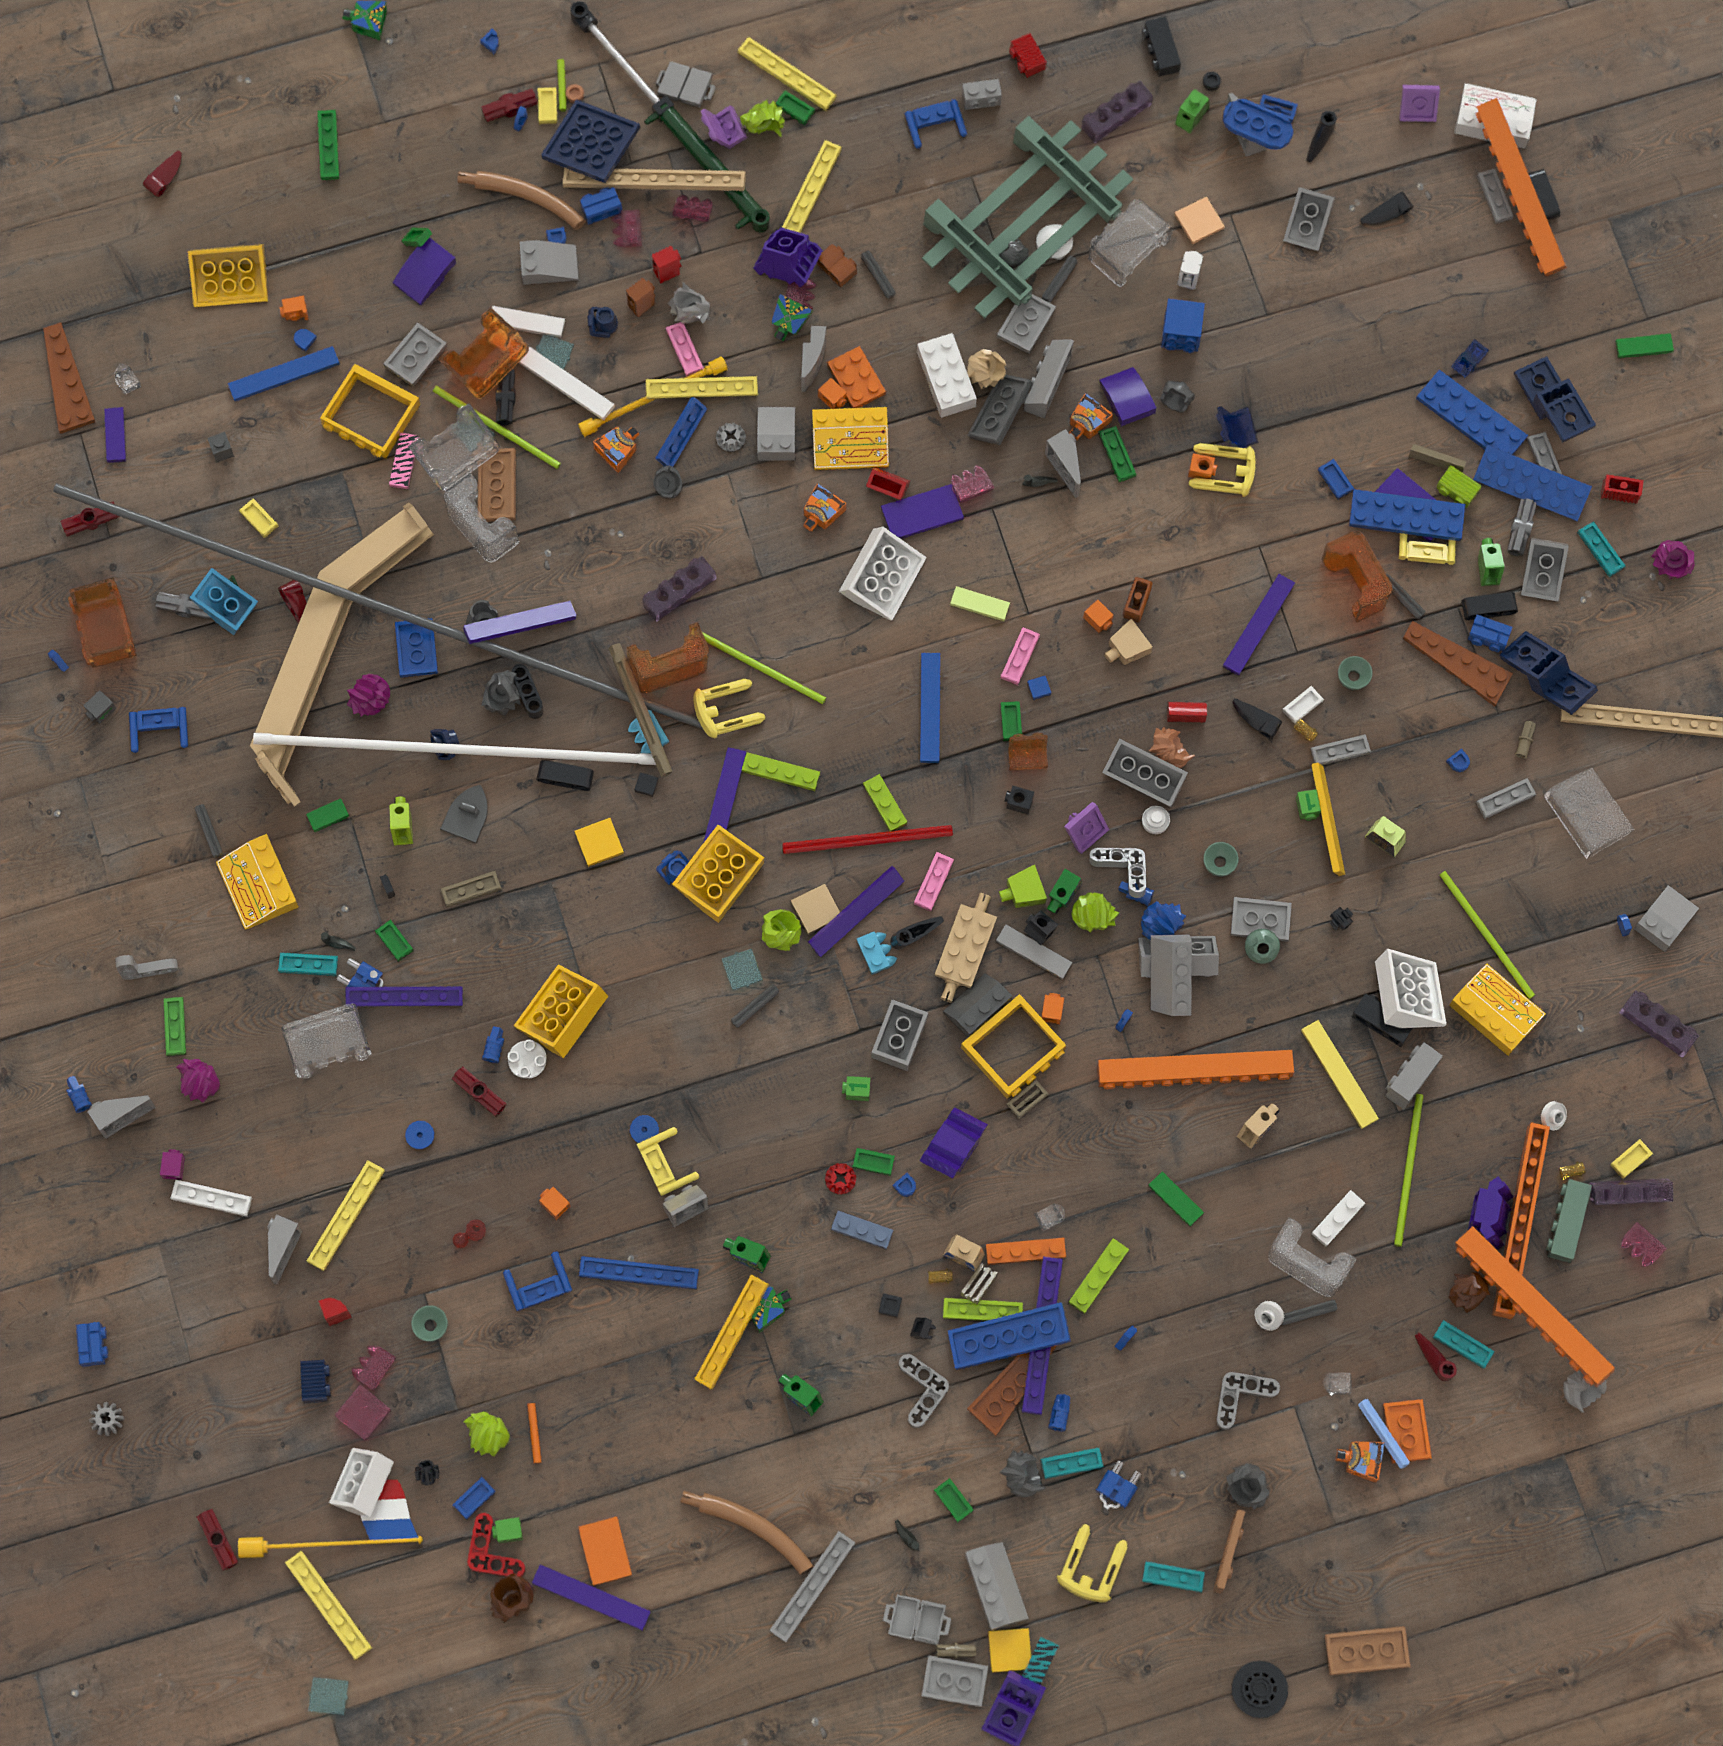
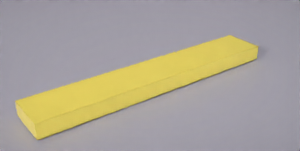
(787, 73)
(812, 186)
(701, 387)
(1339, 1074)
(345, 1215)
(328, 1605)

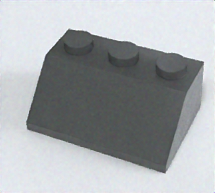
(978, 1004)

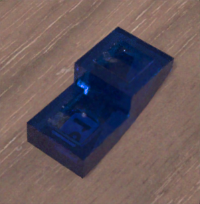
(1470, 358)

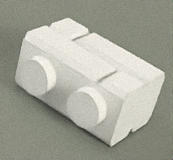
(1190, 270)

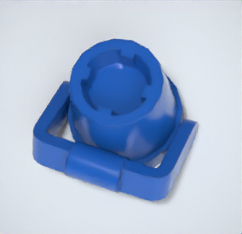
(674, 866)

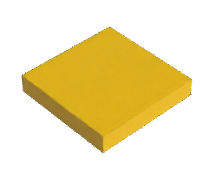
(599, 842)
(1009, 1650)

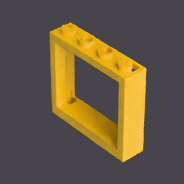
(381, 385)
(1029, 1076)

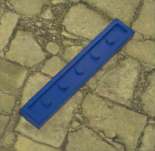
(283, 374)
(930, 708)
(638, 1272)

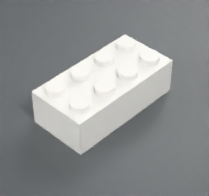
(946, 375)

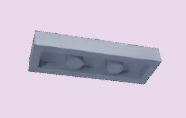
(862, 1230)

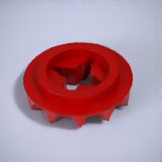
(839, 1187)

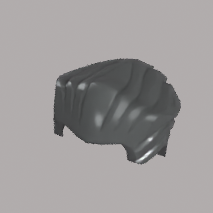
(1015, 254)
(1177, 396)
(668, 482)
(481, 611)

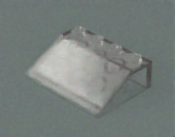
(1588, 812)

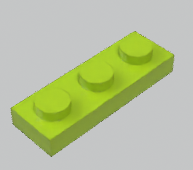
(885, 803)

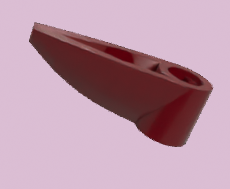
(161, 177)
(294, 598)
(1436, 1359)

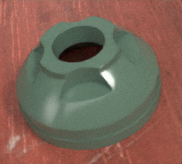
(1358, 665)
(1222, 850)
(1262, 936)
(425, 1314)

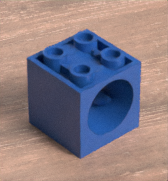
(1182, 325)

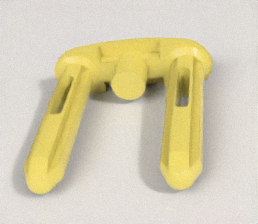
(1243, 471)
(705, 714)
(1083, 1588)

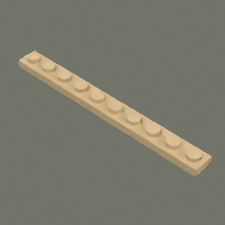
(661, 180)
(1646, 720)

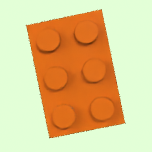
(856, 377)

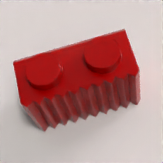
(1028, 55)
(666, 264)
(1622, 489)

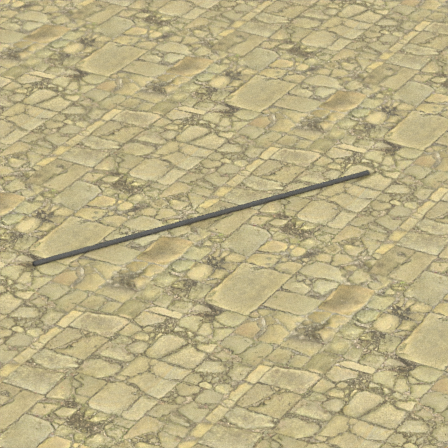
(368, 602)

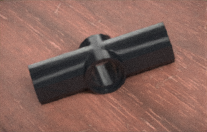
(505, 399)

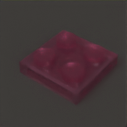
(362, 1412)

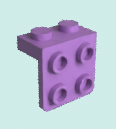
(724, 127)

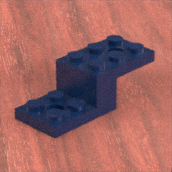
(1554, 399)
(1548, 672)

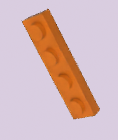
(1025, 1251)

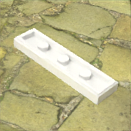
(532, 322)
(211, 1198)

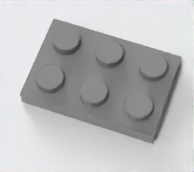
(1026, 323)
(415, 354)
(1260, 914)
(954, 1681)

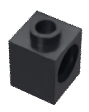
(1023, 807)
(1040, 927)

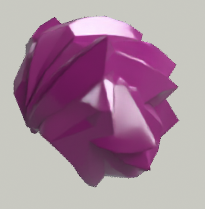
(1673, 559)
(369, 695)
(198, 1079)

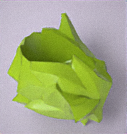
(763, 118)
(1093, 912)
(781, 929)
(487, 1433)

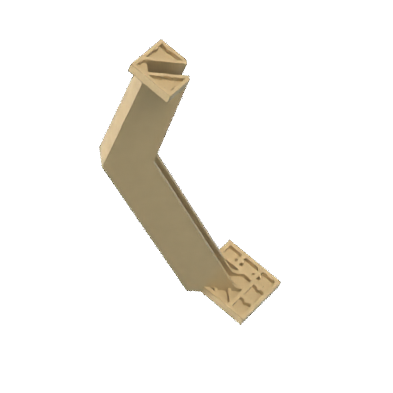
(319, 632)

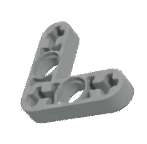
(1127, 861)
(131, 970)
(930, 1391)
(1234, 1391)

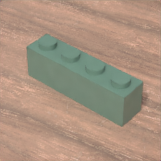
(1569, 1220)

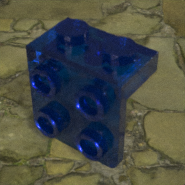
(1237, 427)

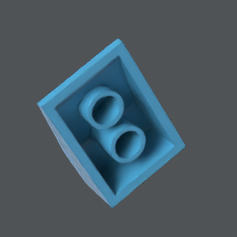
(223, 601)

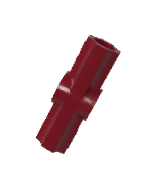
(509, 105)
(78, 522)
(470, 1083)
(223, 1550)

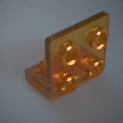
(1027, 751)

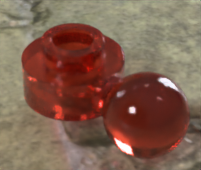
(460, 1239)

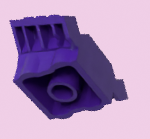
(788, 257)
(954, 1143)
(1491, 1211)

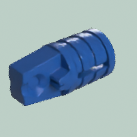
(1146, 899)
(493, 1045)
(78, 1095)
(1059, 1413)

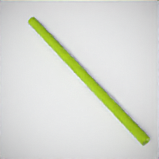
(498, 428)
(765, 669)
(1487, 935)
(1408, 1170)

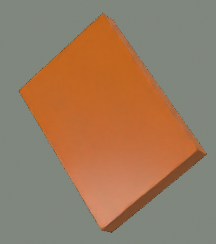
(1409, 1428)
(605, 1551)

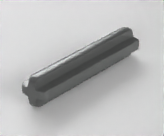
(878, 274)
(1059, 279)
(1406, 599)
(208, 831)
(755, 1005)
(1309, 1312)

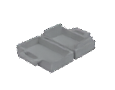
(685, 84)
(925, 1621)

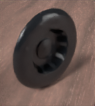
(1259, 1689)

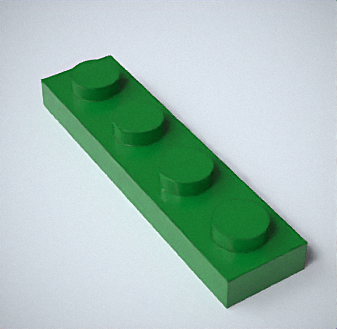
(328, 144)

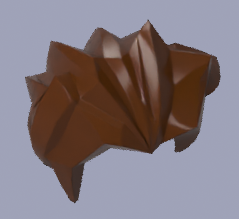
(1468, 1291)
(511, 1597)

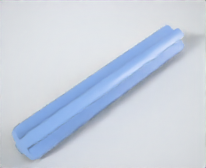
(1383, 1433)

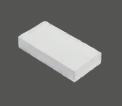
(1303, 704)

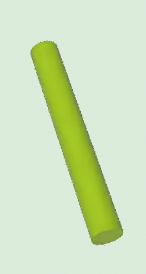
(561, 85)

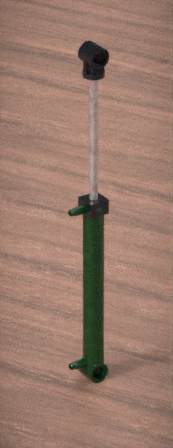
(665, 112)

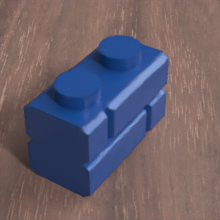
(600, 205)
(1489, 633)
(91, 1344)

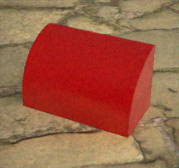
(888, 483)
(1186, 712)
(334, 1311)

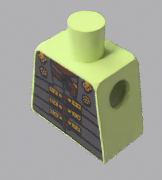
(1387, 836)

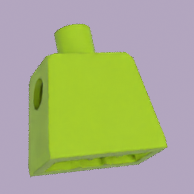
(401, 822)
(1024, 889)

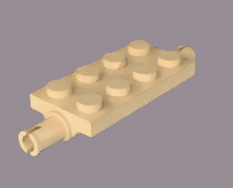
(965, 947)

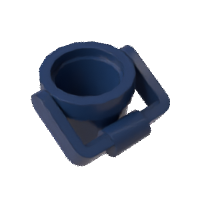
(604, 322)
(445, 737)

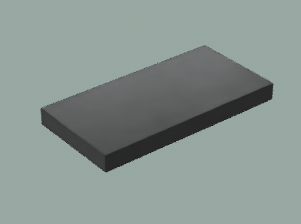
(1000, 409)

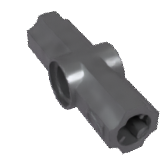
(1521, 527)
(181, 605)

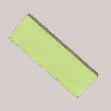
(980, 603)

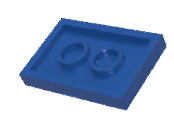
(415, 650)

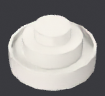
(1155, 820)
(1554, 1115)
(1269, 1315)

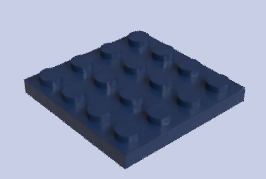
(590, 141)

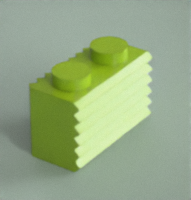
(1458, 486)

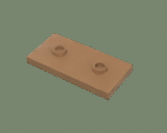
(498, 486)
(1234, 1535)
(1367, 1651)

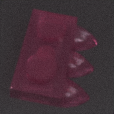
(693, 208)
(629, 230)
(801, 294)
(971, 485)
(1643, 1244)
(374, 1367)

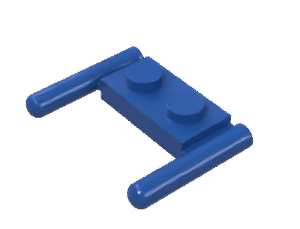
(934, 115)
(158, 720)
(539, 1291)

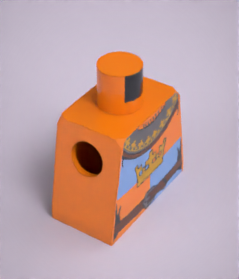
(1089, 418)
(616, 447)
(822, 508)
(1363, 1459)

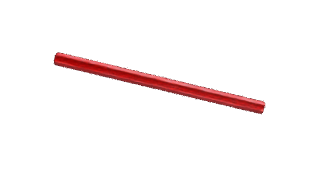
(867, 839)

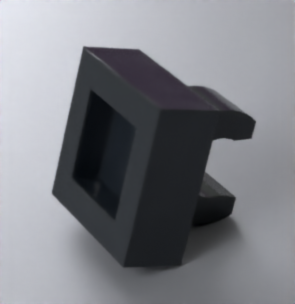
(921, 1328)

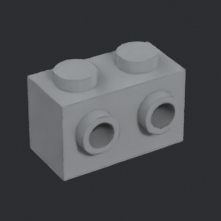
(981, 94)

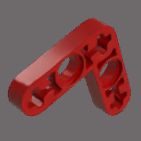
(482, 1552)

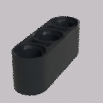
(1545, 193)
(1489, 605)
(527, 699)
(565, 775)

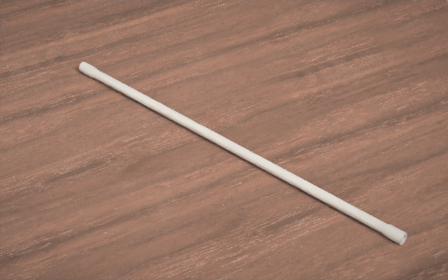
(269, 739)

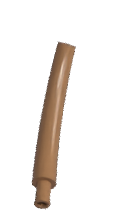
(525, 190)
(753, 1522)

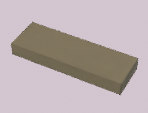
(1436, 458)
(471, 889)

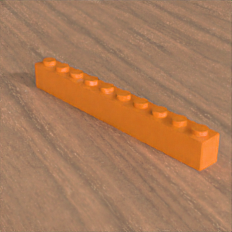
(1521, 187)
(1195, 1068)
(1523, 1207)
(1534, 1307)

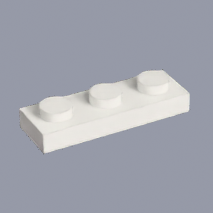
(1338, 1218)

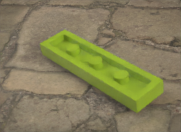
(780, 771)
(1098, 1276)
(985, 1310)

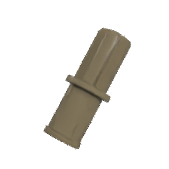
(1525, 739)
(955, 1650)

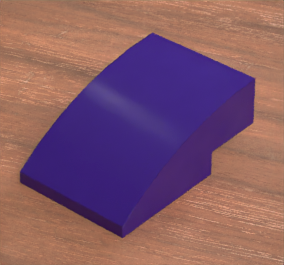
(424, 271)
(1128, 396)
(1013, 1708)

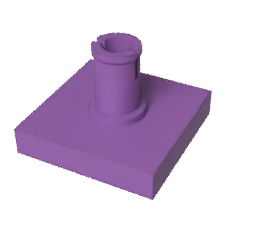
(1419, 103)
(1086, 827)

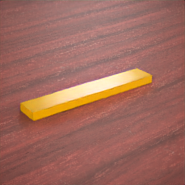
(1328, 819)
(731, 1331)

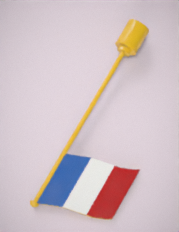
(387, 1524)

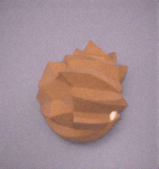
(1169, 748)

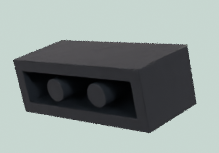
(1161, 46)
(1370, 1014)

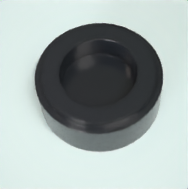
(1211, 81)

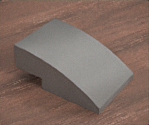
(813, 356)

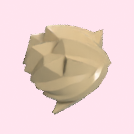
(986, 368)

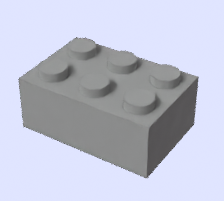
(899, 1035)
(1412, 1075)

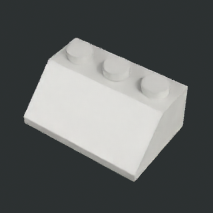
(361, 1482)

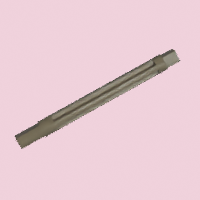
(640, 710)

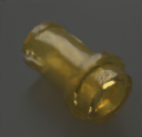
(1306, 730)
(1572, 1170)
(940, 1276)

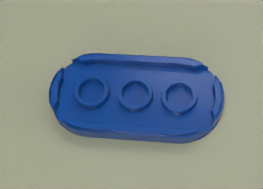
(1258, 124)

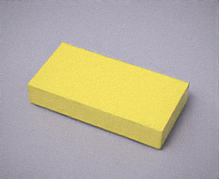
(547, 105)
(258, 518)
(1631, 1159)

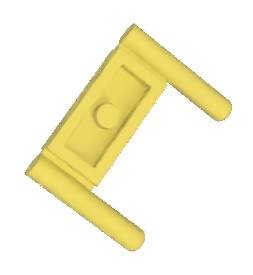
(1427, 551)
(658, 1165)

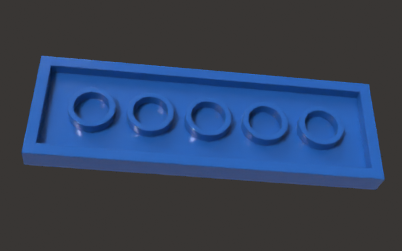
(1470, 414)
(1532, 482)
(1407, 515)
(1009, 1336)

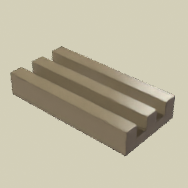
(1015, 1109)
(986, 1271)

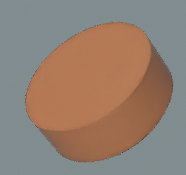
(574, 92)

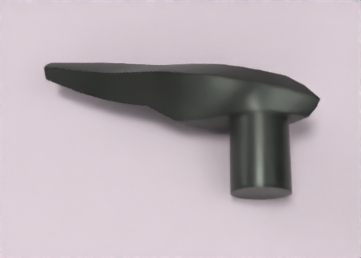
(1037, 481)
(336, 942)
(907, 1537)

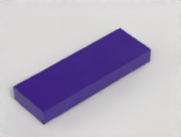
(115, 434)

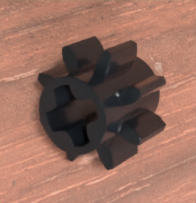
(1341, 918)
(427, 1472)

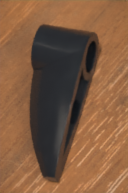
(1321, 134)
(1392, 208)
(1258, 719)
(914, 932)

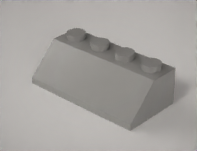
(1048, 377)
(1145, 772)
(1204, 956)
(1171, 974)
(996, 1586)

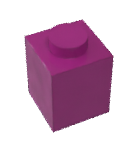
(172, 1165)

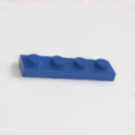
(681, 432)

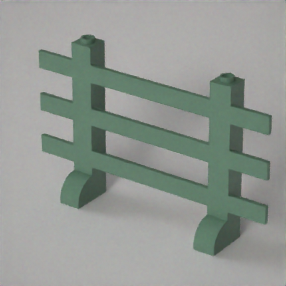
(986, 257)

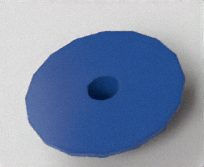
(643, 1128)
(419, 1134)

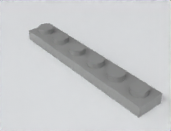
(812, 1587)

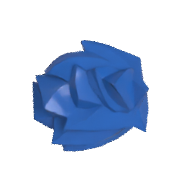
(1161, 919)

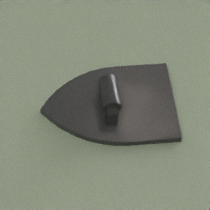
(467, 814)

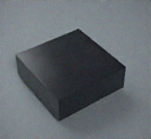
(646, 784)
(387, 886)
(890, 1305)

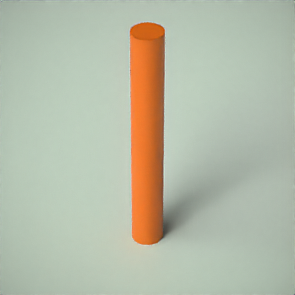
(534, 1433)

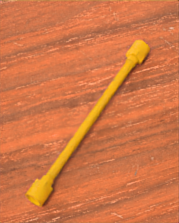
(590, 426)

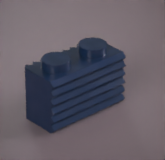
(314, 1381)

